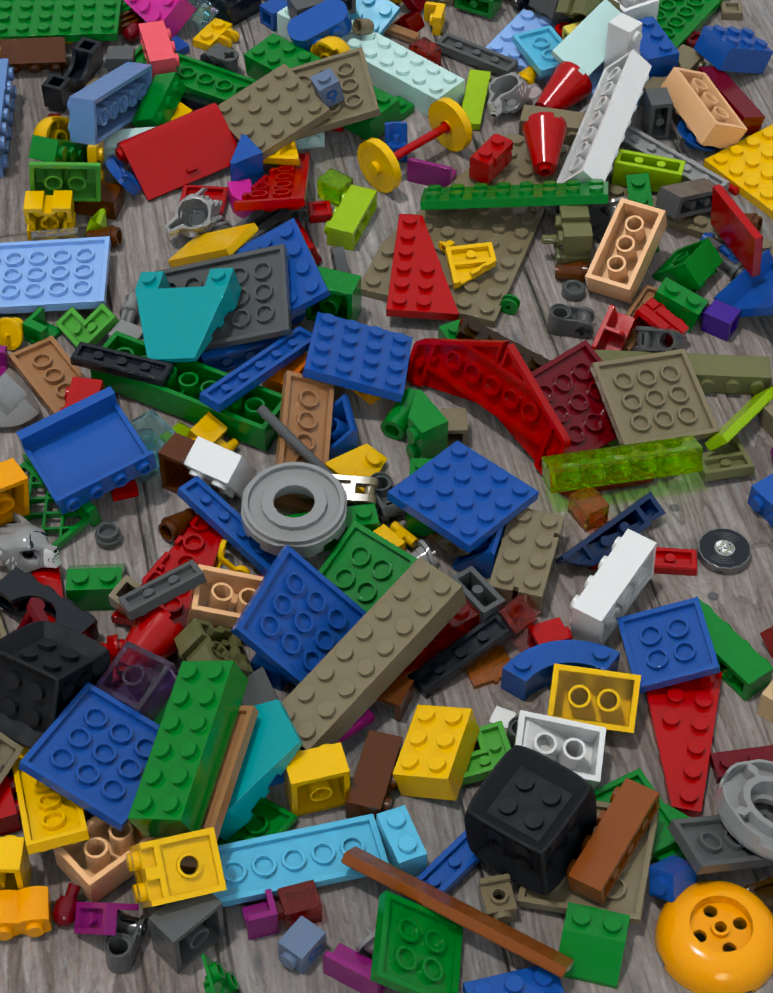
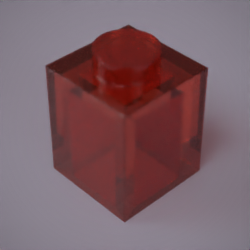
(298, 901)

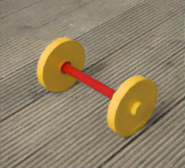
(448, 125)

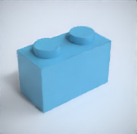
(401, 841)

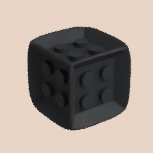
(41, 674)
(530, 819)

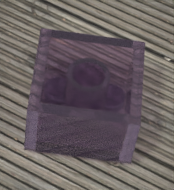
(139, 680)

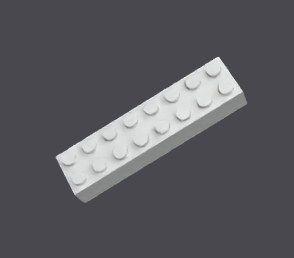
(606, 120)

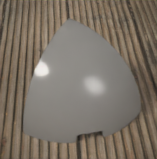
(16, 401)

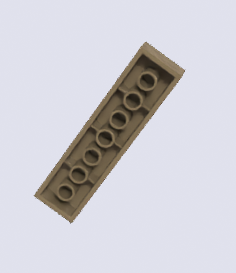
(373, 654)

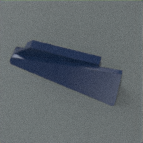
(599, 543)

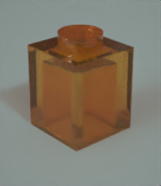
(588, 508)

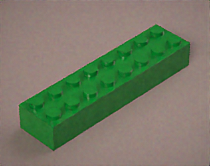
(276, 51)
(183, 393)

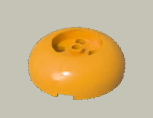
(706, 965)

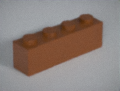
(613, 841)

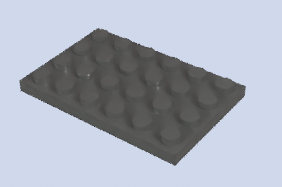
(263, 301)

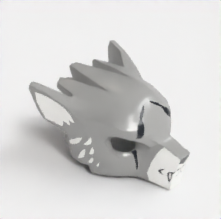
(510, 94)
(196, 216)
(24, 538)

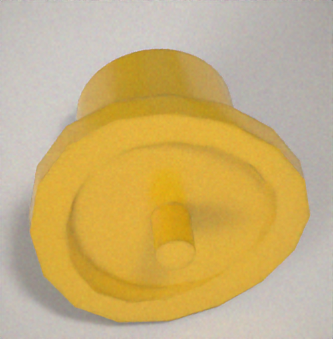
(11, 332)

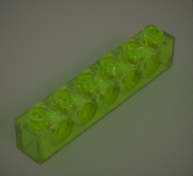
(622, 464)

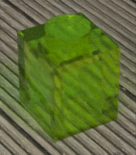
(333, 185)

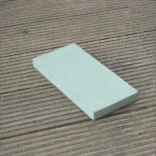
(587, 42)

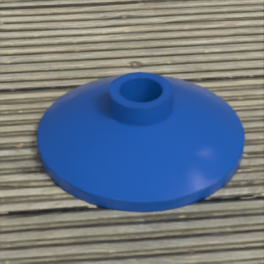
(690, 138)

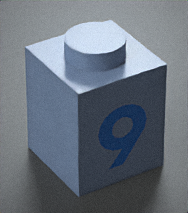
(327, 87)
(301, 945)

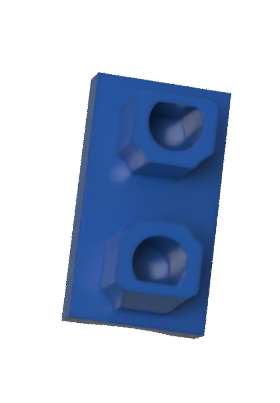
(396, 136)

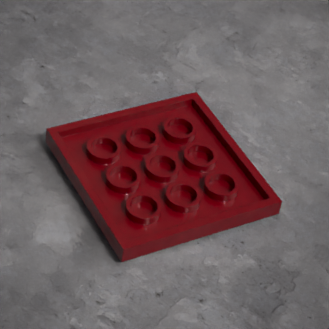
(575, 397)

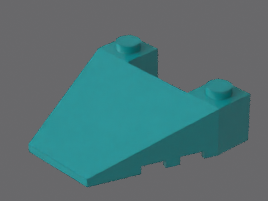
(182, 319)
(268, 754)

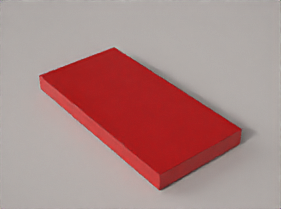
(736, 230)

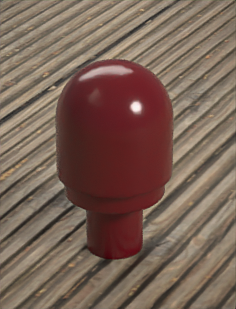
(131, 32)
(65, 906)

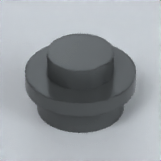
(108, 534)

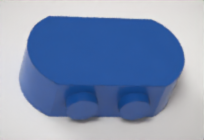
(318, 22)

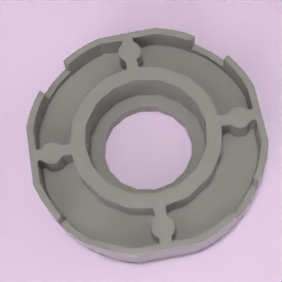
(303, 533)
(735, 799)

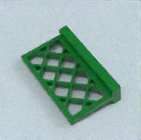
(86, 513)

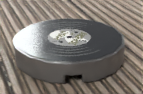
(724, 551)

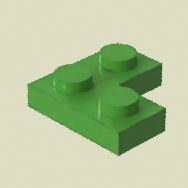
(90, 329)
(493, 746)

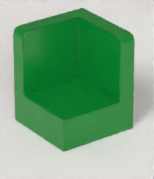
(37, 329)

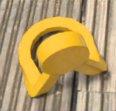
(221, 560)

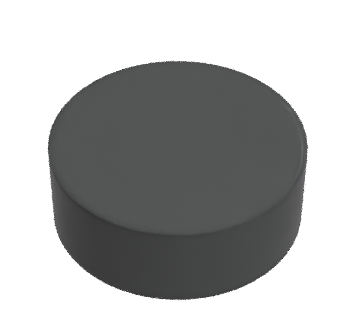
(573, 290)

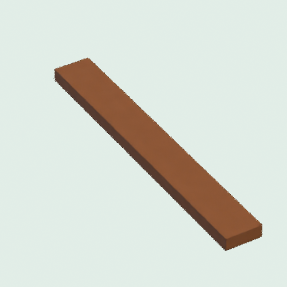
(458, 911)

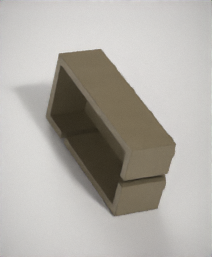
(528, 555)

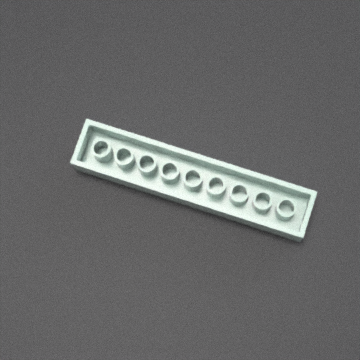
(398, 69)

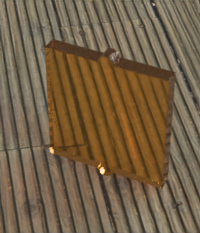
(488, 669)

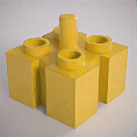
(49, 211)

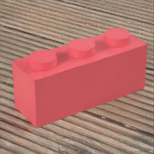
(158, 47)

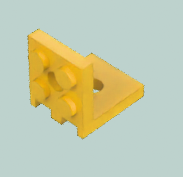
(159, 871)

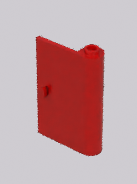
(179, 151)

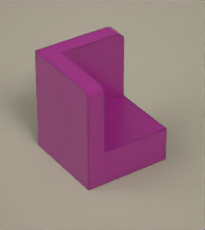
(261, 918)

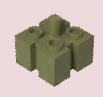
(579, 9)
(573, 234)
(205, 643)

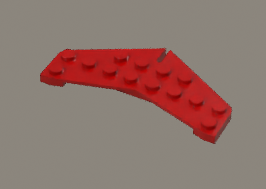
(496, 380)

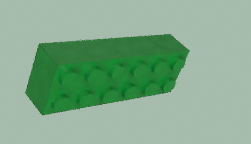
(188, 748)

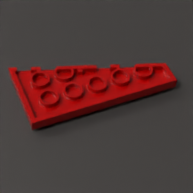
(281, 189)
(417, 278)
(197, 543)
(683, 730)

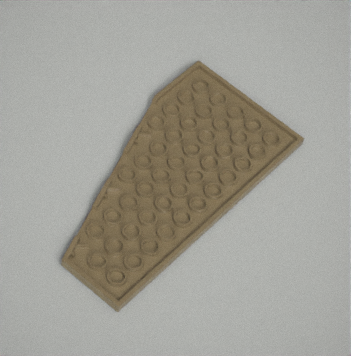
(507, 228)

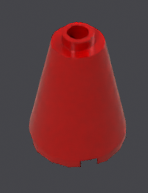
(565, 87)
(544, 141)
(155, 633)

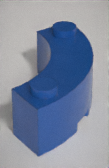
(534, 666)

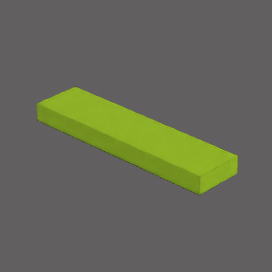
(476, 96)
(740, 419)

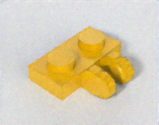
(216, 32)

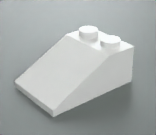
(566, 741)

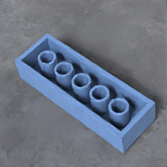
(108, 103)
(7, 107)

